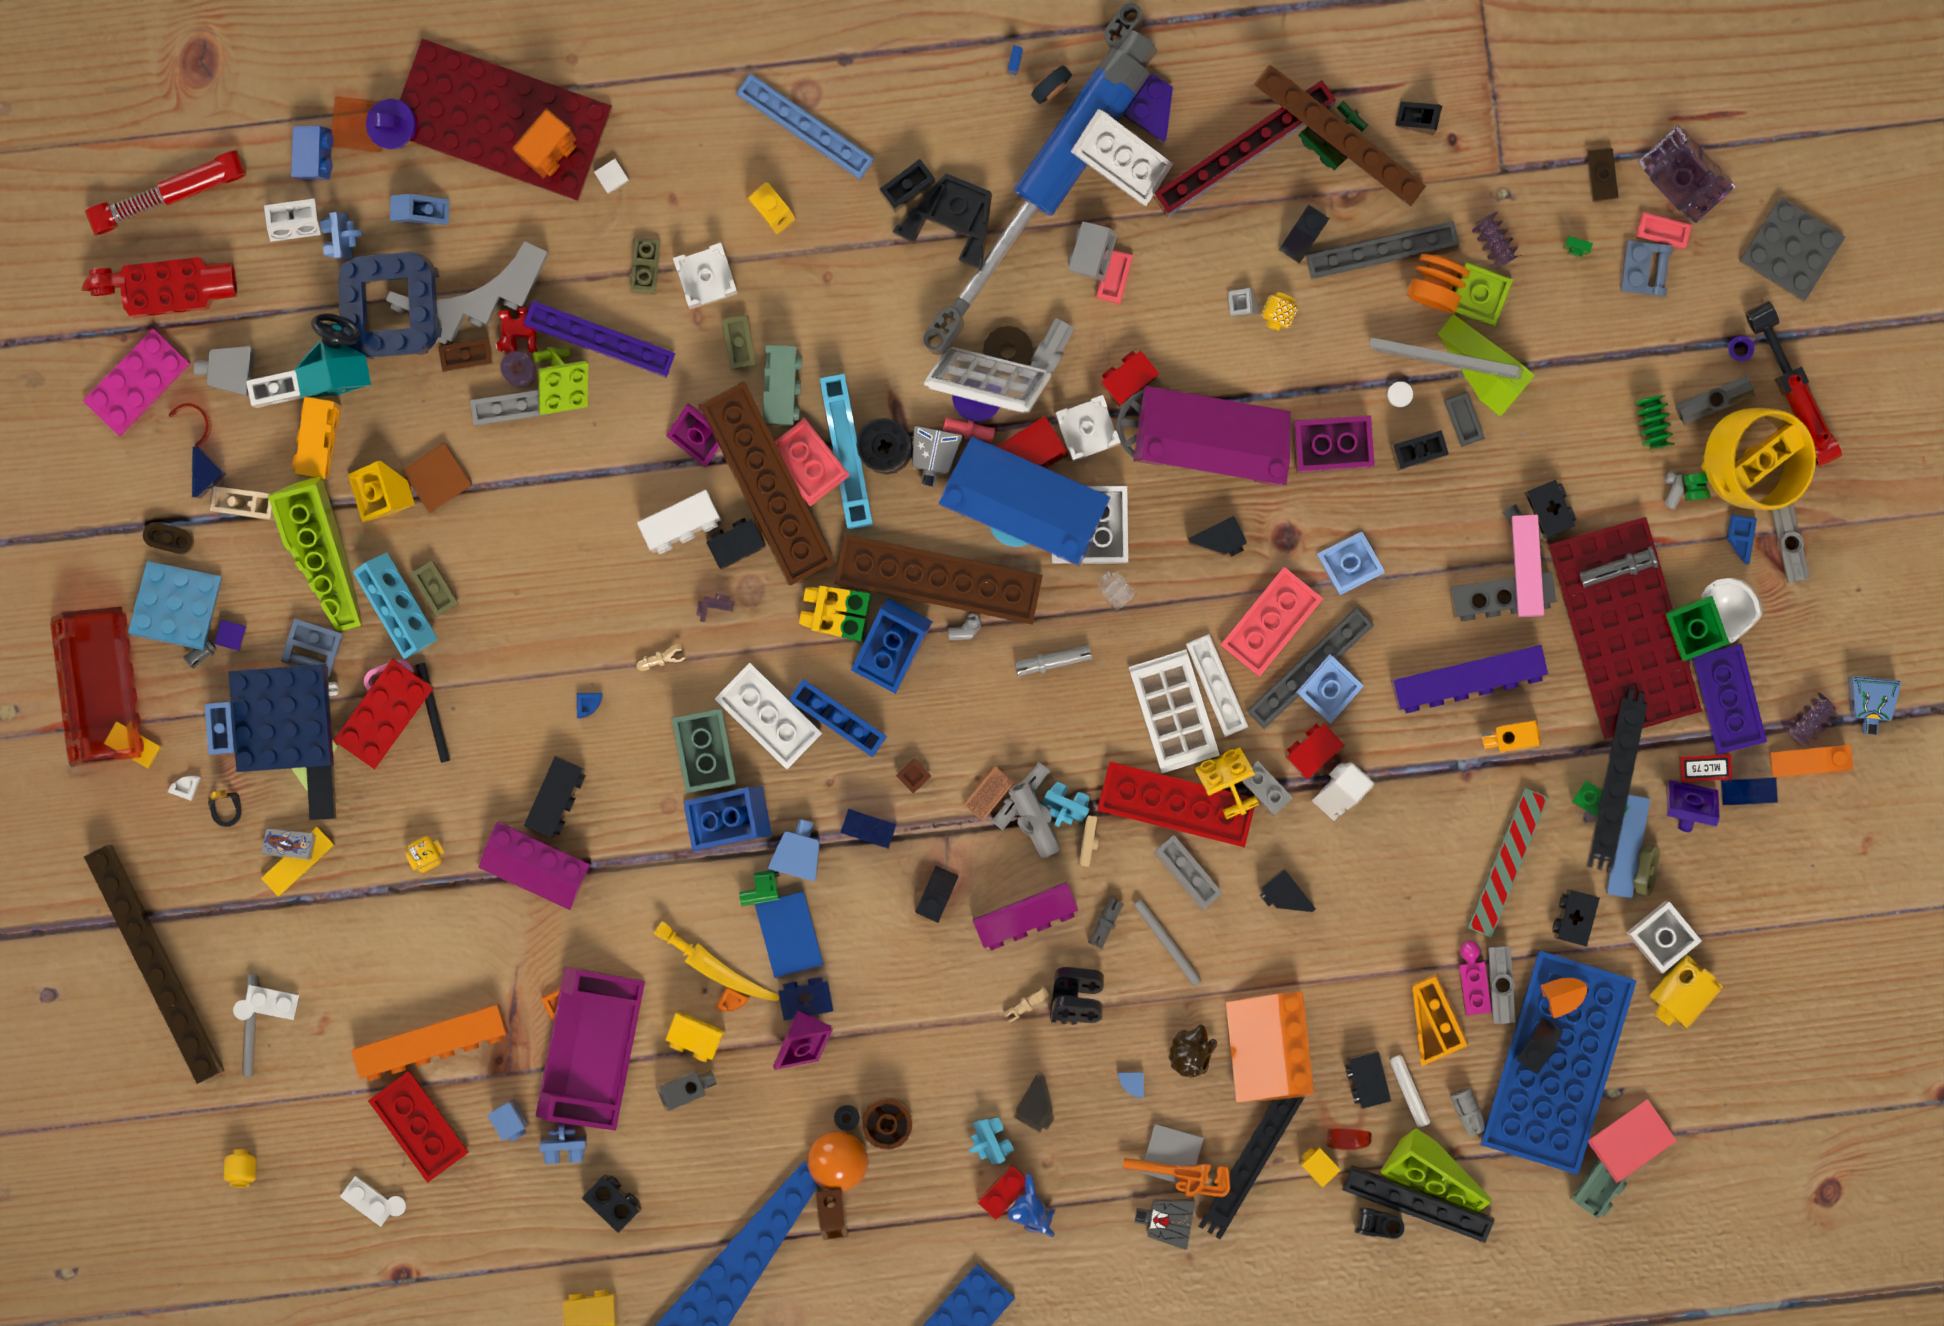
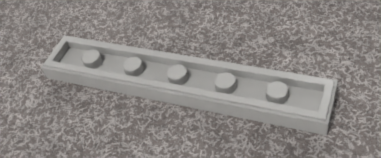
(1446, 358)

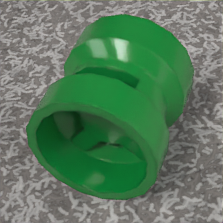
(1696, 487)

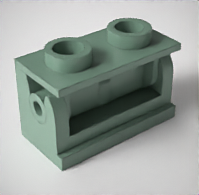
(1598, 1190)

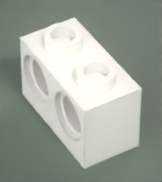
(292, 220)

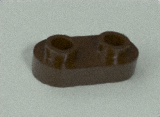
(168, 538)

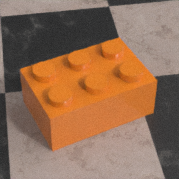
(545, 144)

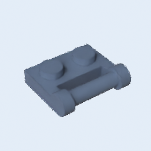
(1637, 268)
(314, 639)

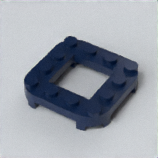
(422, 303)

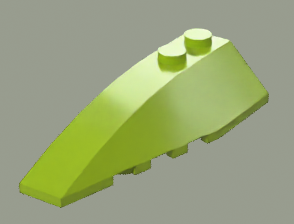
(315, 543)

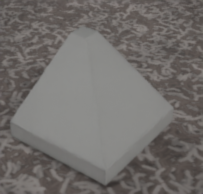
(1243, 302)

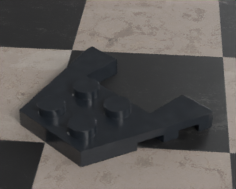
(957, 207)

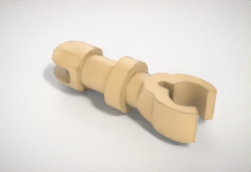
(644, 663)
(1026, 1003)

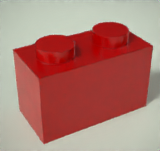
(1129, 377)
(1314, 750)
(1003, 1192)

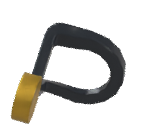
(214, 796)

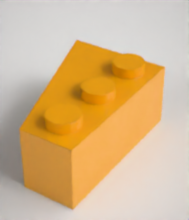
(1436, 1021)

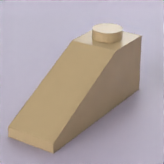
(241, 503)

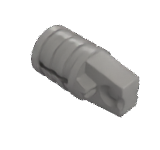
(1468, 1111)

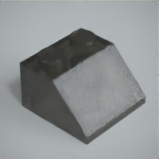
(1036, 1107)

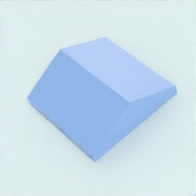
(1350, 563)
(1330, 689)

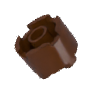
(883, 1137)

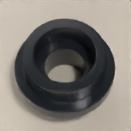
(838, 1117)

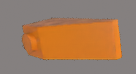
(1811, 761)

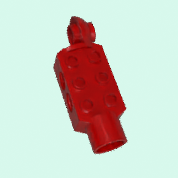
(165, 286)

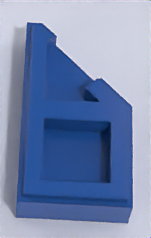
(1741, 535)

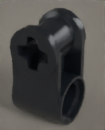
(1377, 1223)

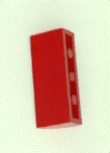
(1036, 444)

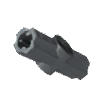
(1700, 405)

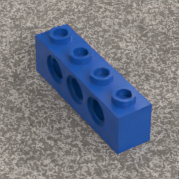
(837, 718)

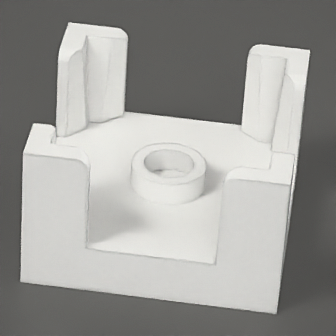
(705, 276)
(1087, 428)

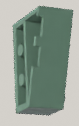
(781, 385)

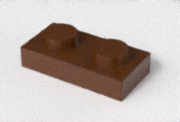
(465, 355)

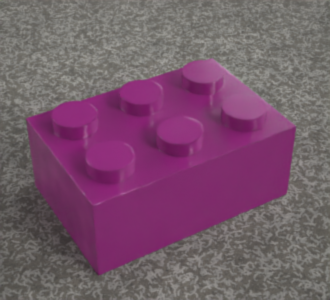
(1333, 444)

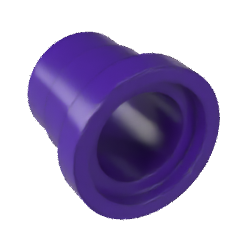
(1747, 343)

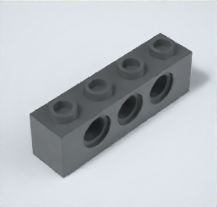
(1462, 596)

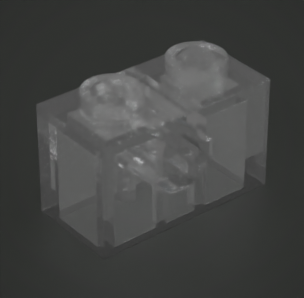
(1115, 590)

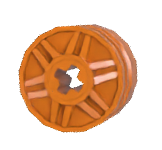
(1438, 282)

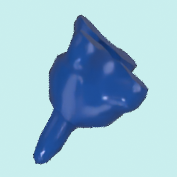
(1031, 1211)

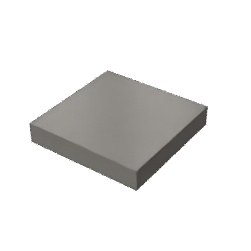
(1172, 1148)

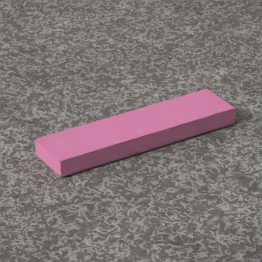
(1527, 566)

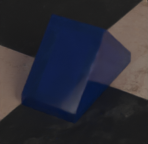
(205, 473)

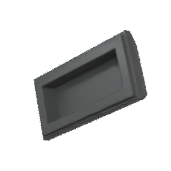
(1464, 419)

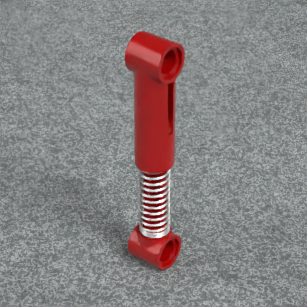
(221, 170)

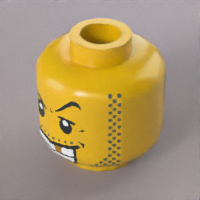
(424, 854)

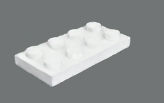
(1122, 157)
(768, 716)

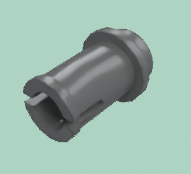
(196, 656)

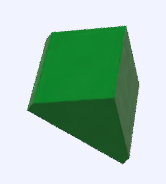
(1697, 628)

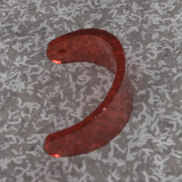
(207, 420)
(1348, 1139)

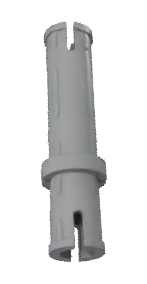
(1053, 660)
(1001, 820)

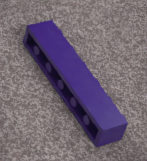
(1470, 677)

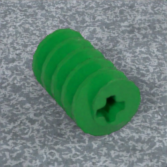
(1654, 422)

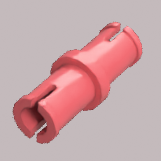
(968, 430)

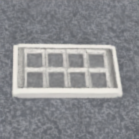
(987, 379)
(1174, 711)

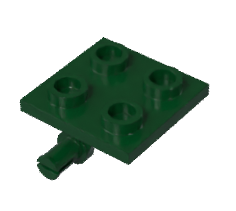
(1328, 154)

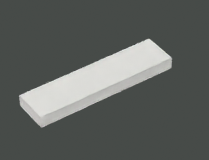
(1217, 685)

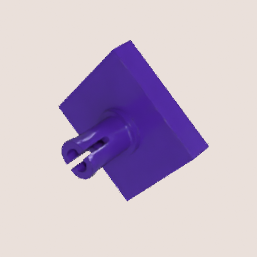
(1692, 804)

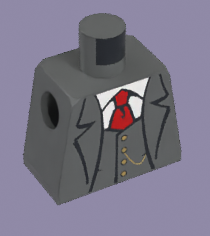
(1168, 1220)

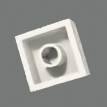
(1663, 937)

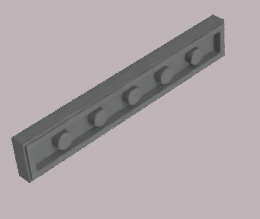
(1382, 250)
(1285, 689)

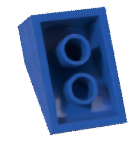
(891, 645)
(727, 818)

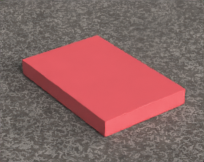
(810, 462)
(1632, 1141)

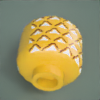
(1279, 311)

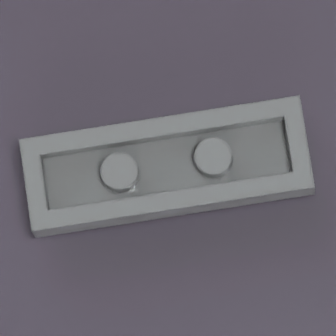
(505, 408)
(1187, 872)

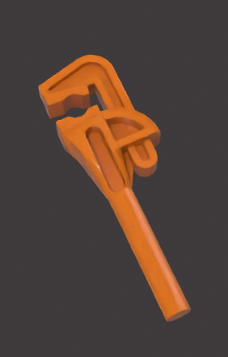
(1191, 1177)

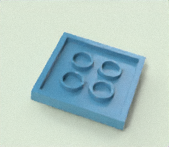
(175, 605)

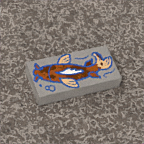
(288, 844)

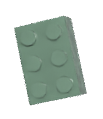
(704, 750)

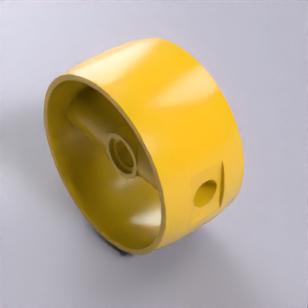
(1788, 443)

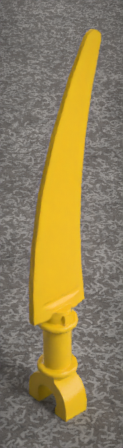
(711, 967)

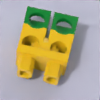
(829, 608)

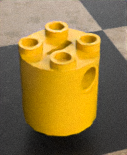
(1684, 993)

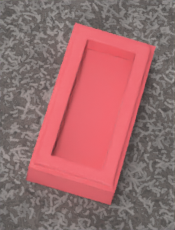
(1663, 230)
(1115, 278)

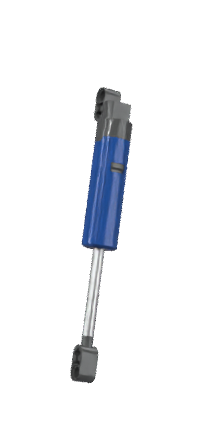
(1055, 167)

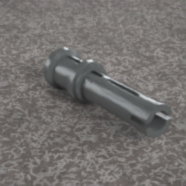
(1630, 564)

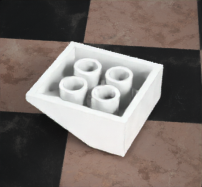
(1111, 536)

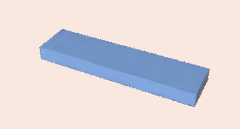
(1630, 843)

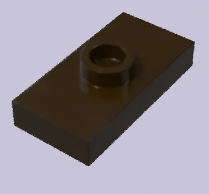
(1602, 175)

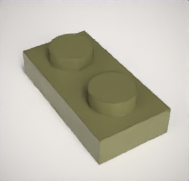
(738, 342)
(434, 588)

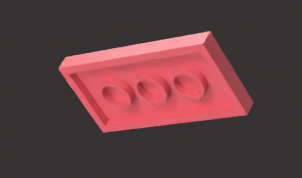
(1271, 621)

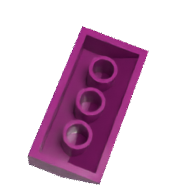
(534, 865)
(1025, 915)

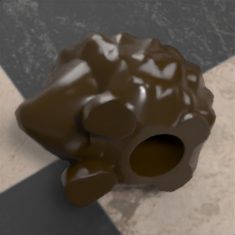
(1191, 1052)

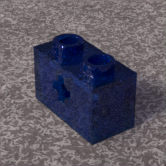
(868, 828)
(821, 1001)

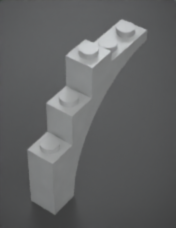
(512, 285)

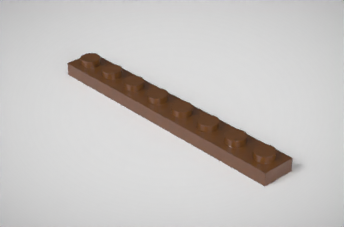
(1339, 135)

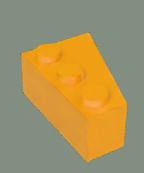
(316, 438)

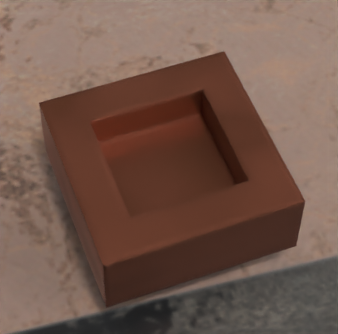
(913, 775)

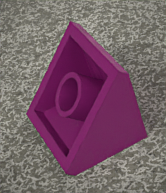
(694, 435)
(803, 1042)

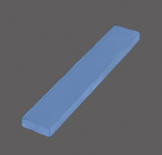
(805, 126)

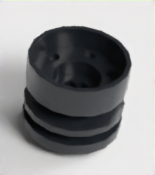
(871, 440)

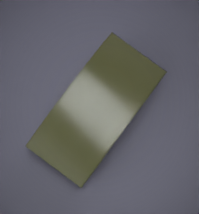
(645, 266)

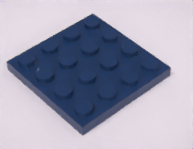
(281, 718)

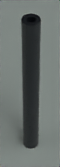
(434, 717)

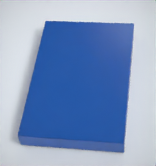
(789, 934)

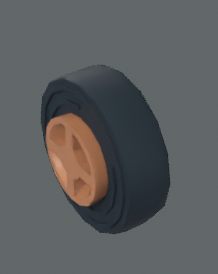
(1051, 84)

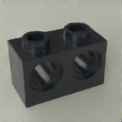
(607, 1207)

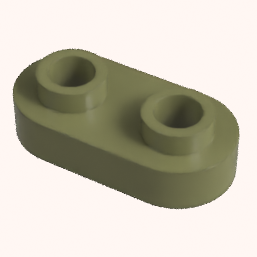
(1645, 878)

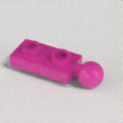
(1474, 980)

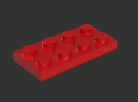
(383, 713)
(418, 1126)

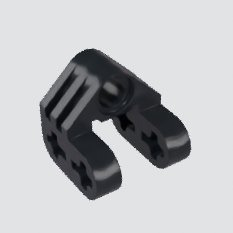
(1065, 1002)

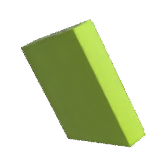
(1483, 295)

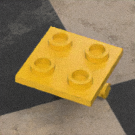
(1224, 773)

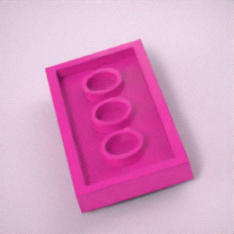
(136, 382)

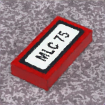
(1705, 768)

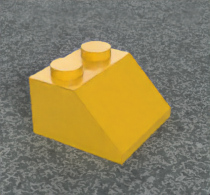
(694, 1036)
(591, 1310)

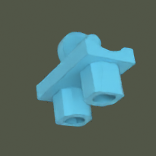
(1063, 808)
(986, 1143)

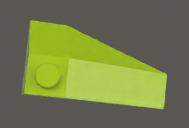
(1491, 390)
(1427, 1166)

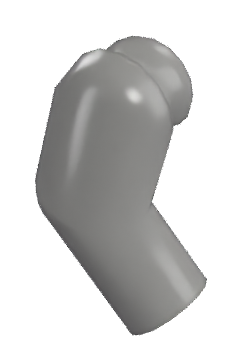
(1677, 489)
(968, 630)

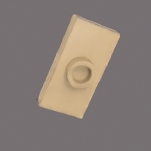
(1089, 842)

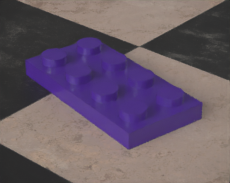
(1729, 699)

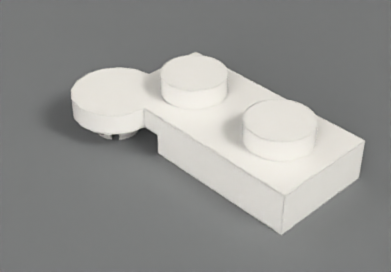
(266, 1002)
(372, 1202)

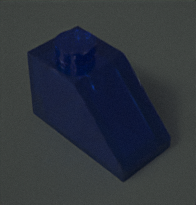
(1749, 791)

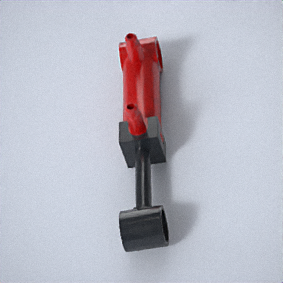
(1795, 387)

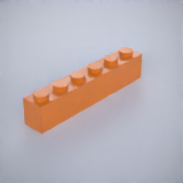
(430, 1041)

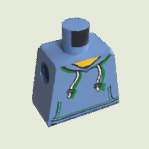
(1872, 701)

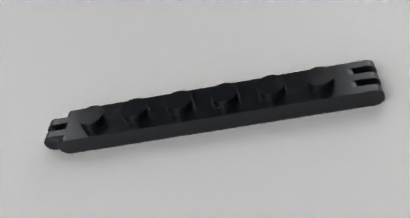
(1617, 781)
(1251, 1163)

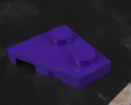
(1152, 107)

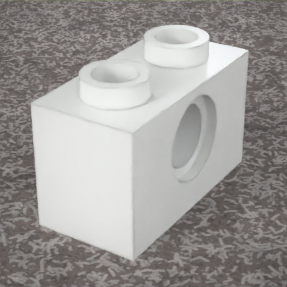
(273, 389)

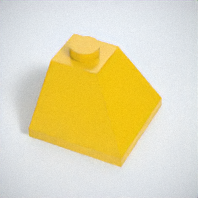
(379, 491)

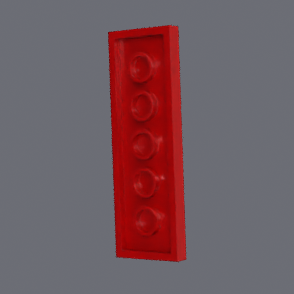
(1173, 804)

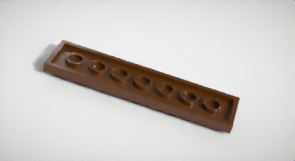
(766, 483)
(938, 579)

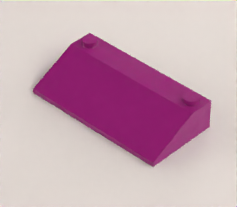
(1213, 436)
(590, 1049)

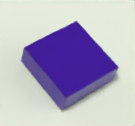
(230, 635)

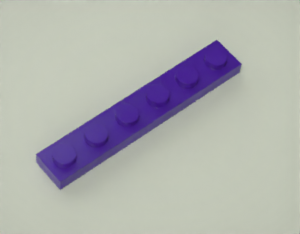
(599, 339)

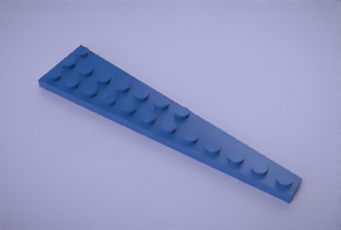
(733, 1273)

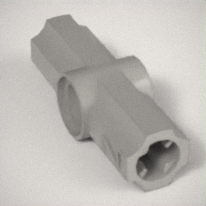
(1051, 349)
(1793, 560)
(1034, 819)
(1501, 967)

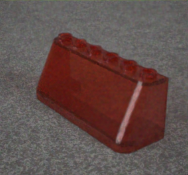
(95, 684)

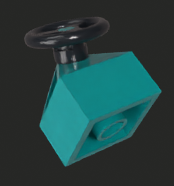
(331, 365)

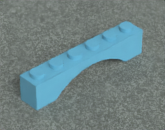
(845, 450)

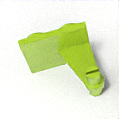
(561, 385)

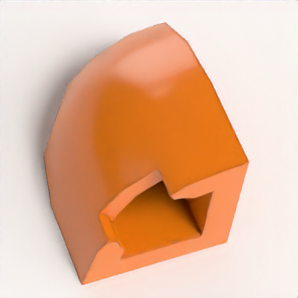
(1564, 995)

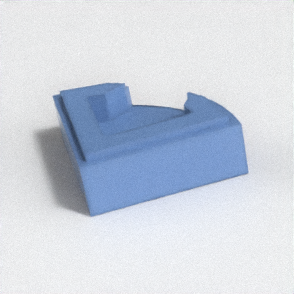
(1132, 1082)

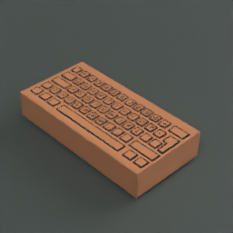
(989, 793)

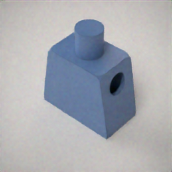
(797, 853)

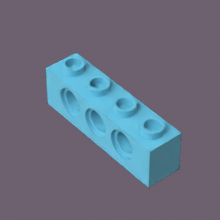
(395, 605)

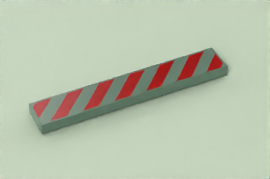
(1507, 862)

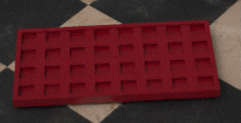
(485, 110)
(1623, 627)

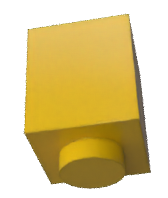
(1319, 1165)

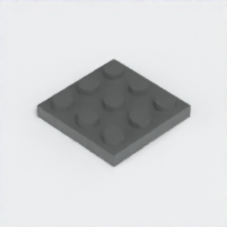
(1792, 249)

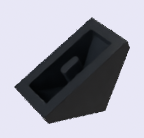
(1419, 117)

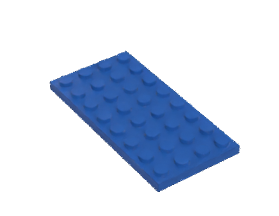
(1554, 1112)

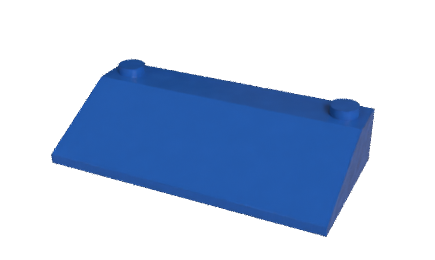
(1025, 501)

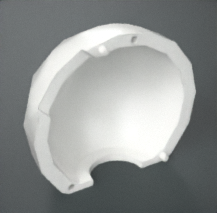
(1737, 605)

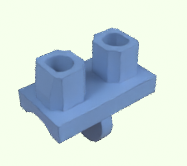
(343, 236)
(574, 1145)

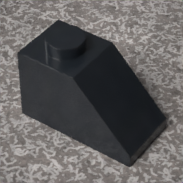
(1304, 234)
(1221, 538)
(1285, 893)
(936, 894)
(1538, 1046)

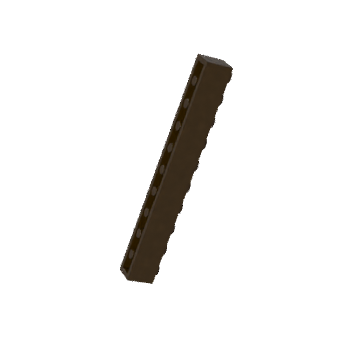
(154, 963)

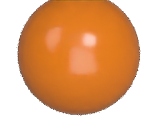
(837, 1161)

